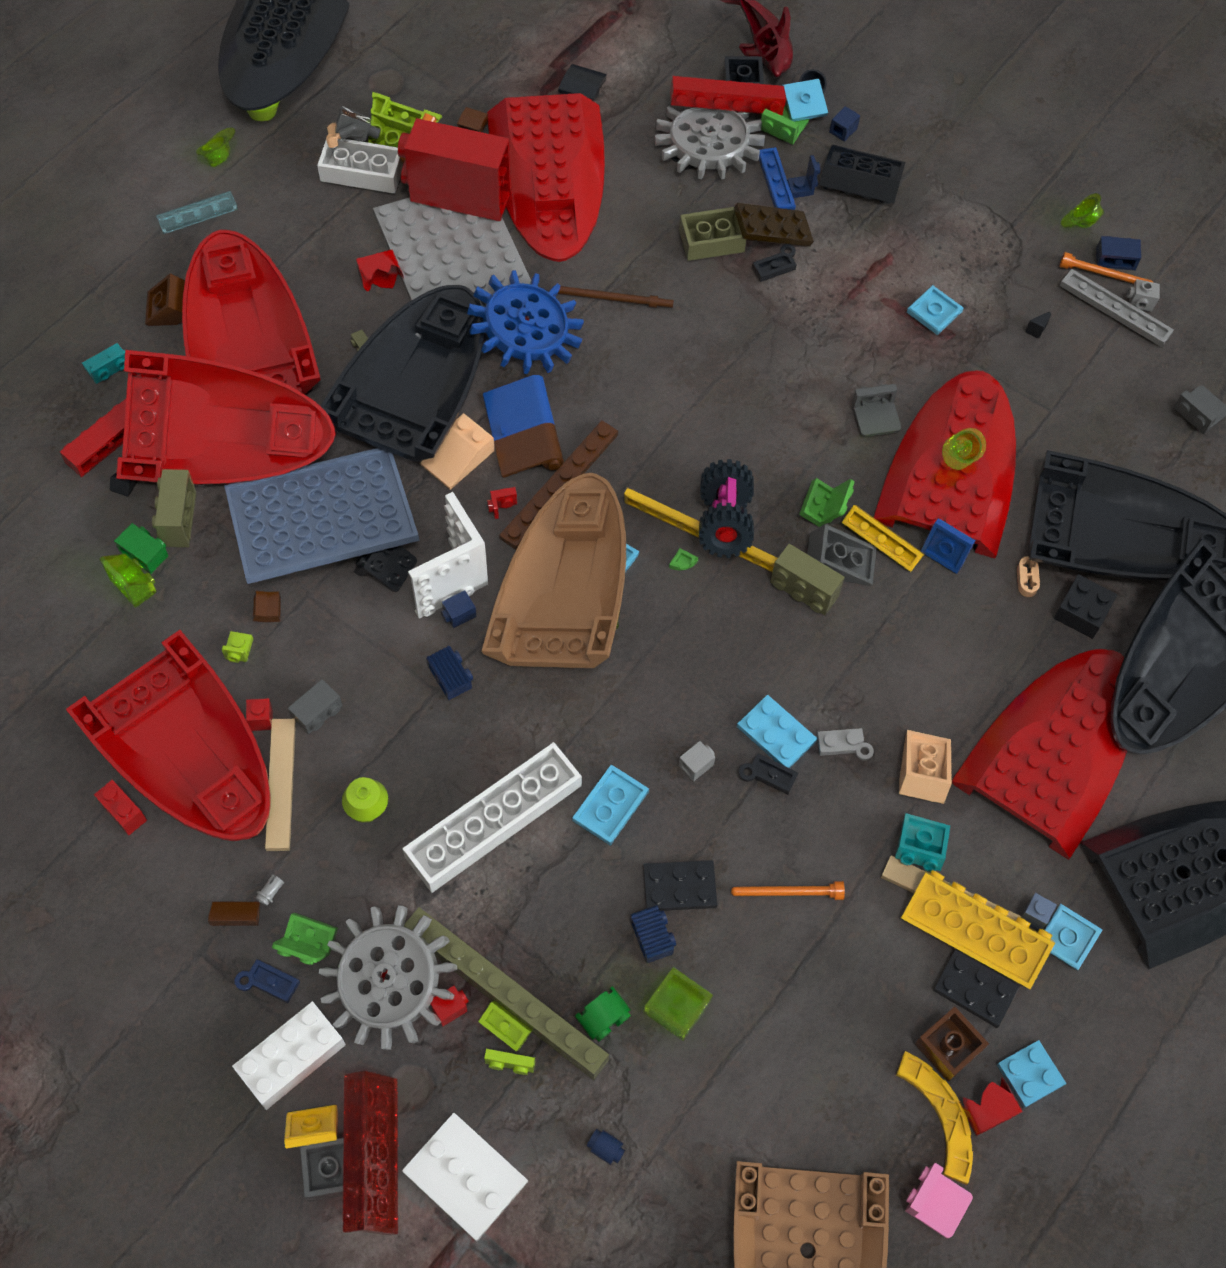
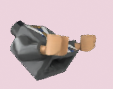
(351, 125)

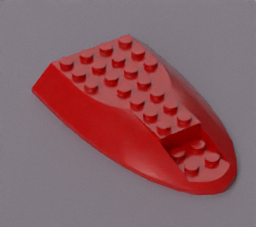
(553, 169)
(245, 313)
(215, 422)
(969, 499)
(182, 743)
(1053, 750)

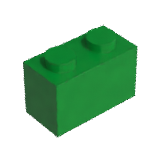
(139, 544)

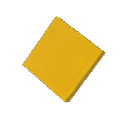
(311, 1126)

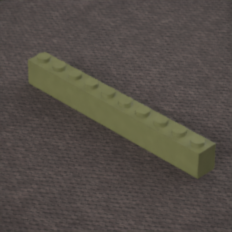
(515, 999)

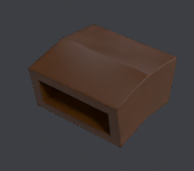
(473, 120)
(266, 606)

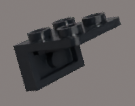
(387, 566)

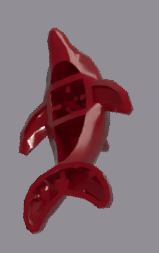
(768, 34)

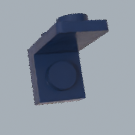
(805, 185)

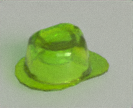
(217, 148)
(1084, 214)
(964, 448)

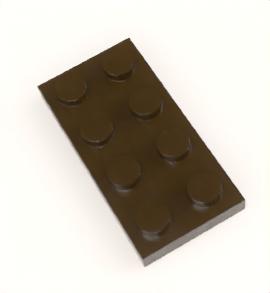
(773, 224)

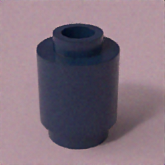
(606, 1147)

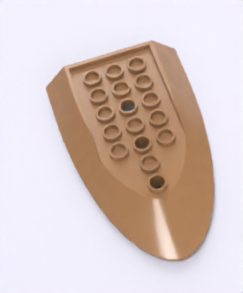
(833, 1212)

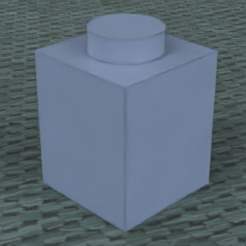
(1038, 911)

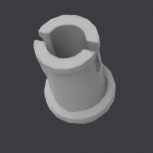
(269, 890)

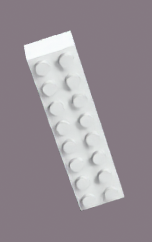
(492, 817)

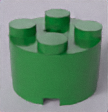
(603, 1013)

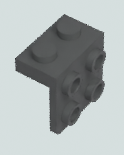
(1201, 408)
(876, 410)

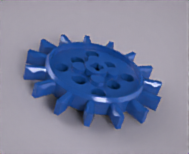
(525, 322)

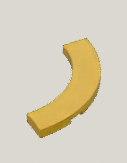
(951, 1115)

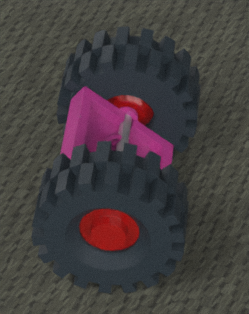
(725, 526)

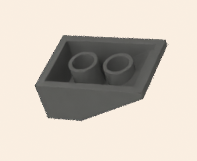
(843, 554)

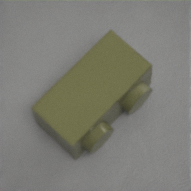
(358, 339)

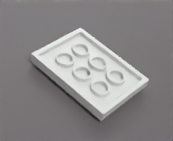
(465, 1176)

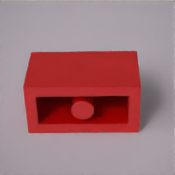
(120, 807)

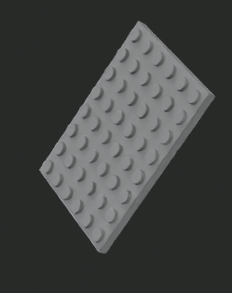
(447, 247)

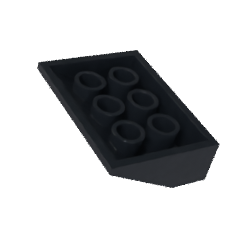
(862, 174)

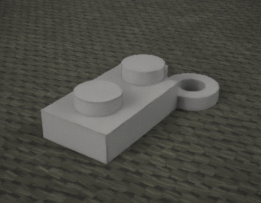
(843, 742)

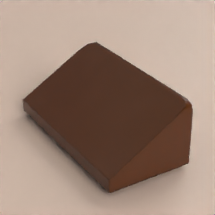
(234, 914)

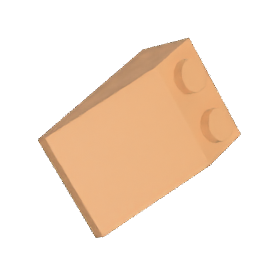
(460, 452)
(925, 767)

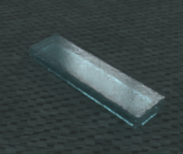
(196, 212)

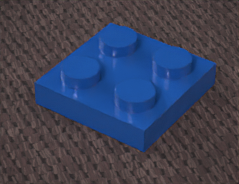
(947, 545)

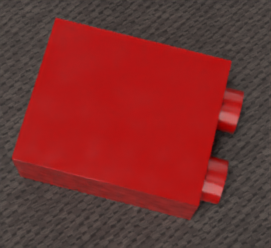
(456, 169)

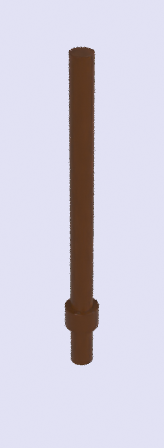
(652, 301)

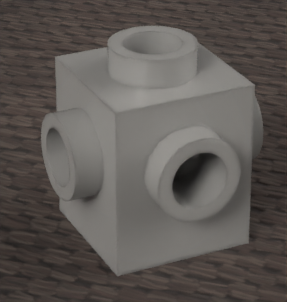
(1144, 294)

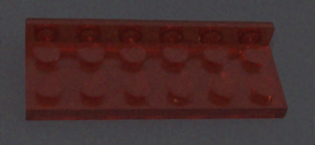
(370, 1154)

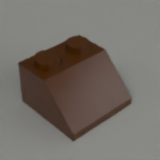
(165, 302)

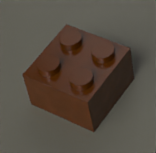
(951, 1043)

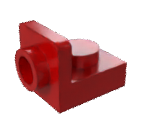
(501, 498)

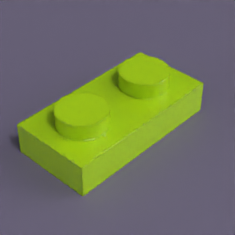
(505, 1025)
(520, 1064)

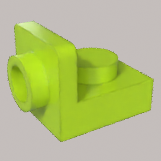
(237, 647)

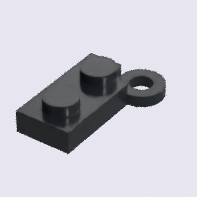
(776, 264)
(770, 773)

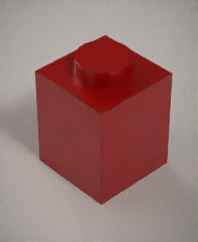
(259, 714)
(450, 1009)

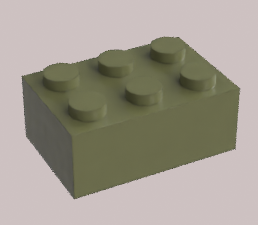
(711, 234)
(174, 508)
(806, 579)

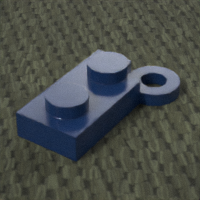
(269, 981)

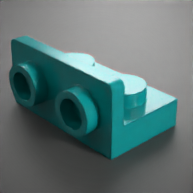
(105, 363)

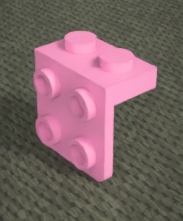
(938, 1201)

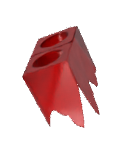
(379, 270)
(996, 1107)

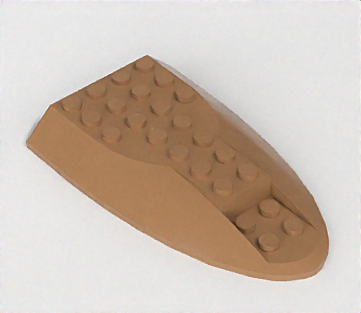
(563, 582)

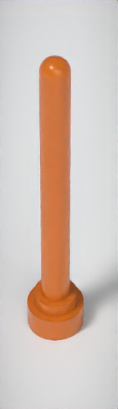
(1069, 261)
(834, 891)

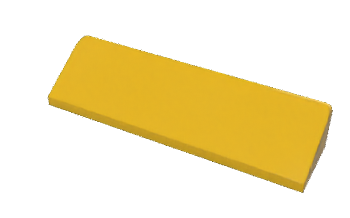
(883, 538)

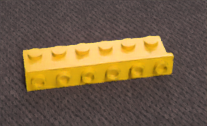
(979, 928)

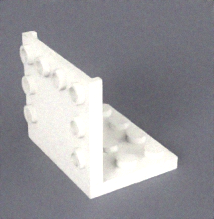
(455, 570)

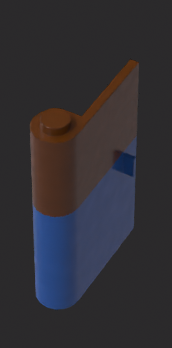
(523, 426)

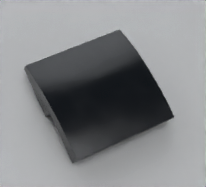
(582, 81)

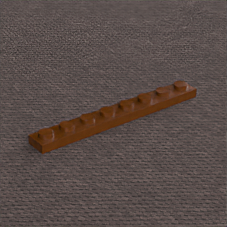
(574, 466)

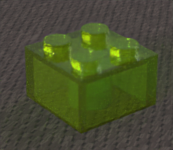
(678, 1003)

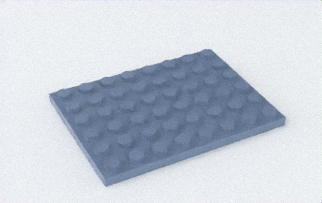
(320, 514)

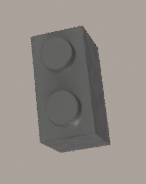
(315, 707)

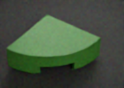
(683, 560)

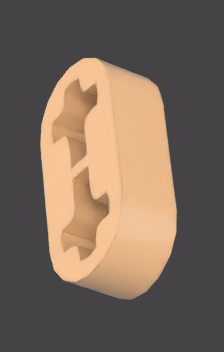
(1032, 576)

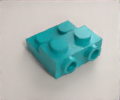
(923, 842)

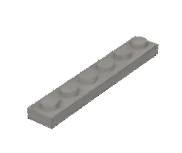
(1116, 307)

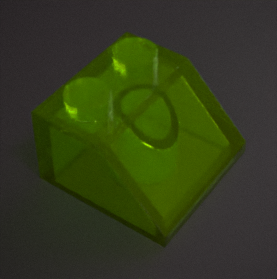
(129, 578)

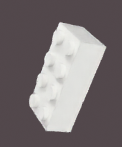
(361, 165)
(289, 1055)

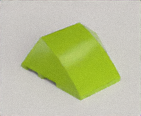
(393, 119)

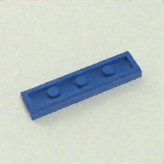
(776, 179)

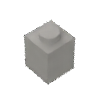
(697, 760)

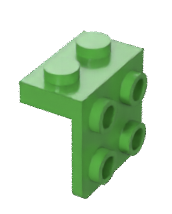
(782, 126)
(826, 503)
(306, 939)

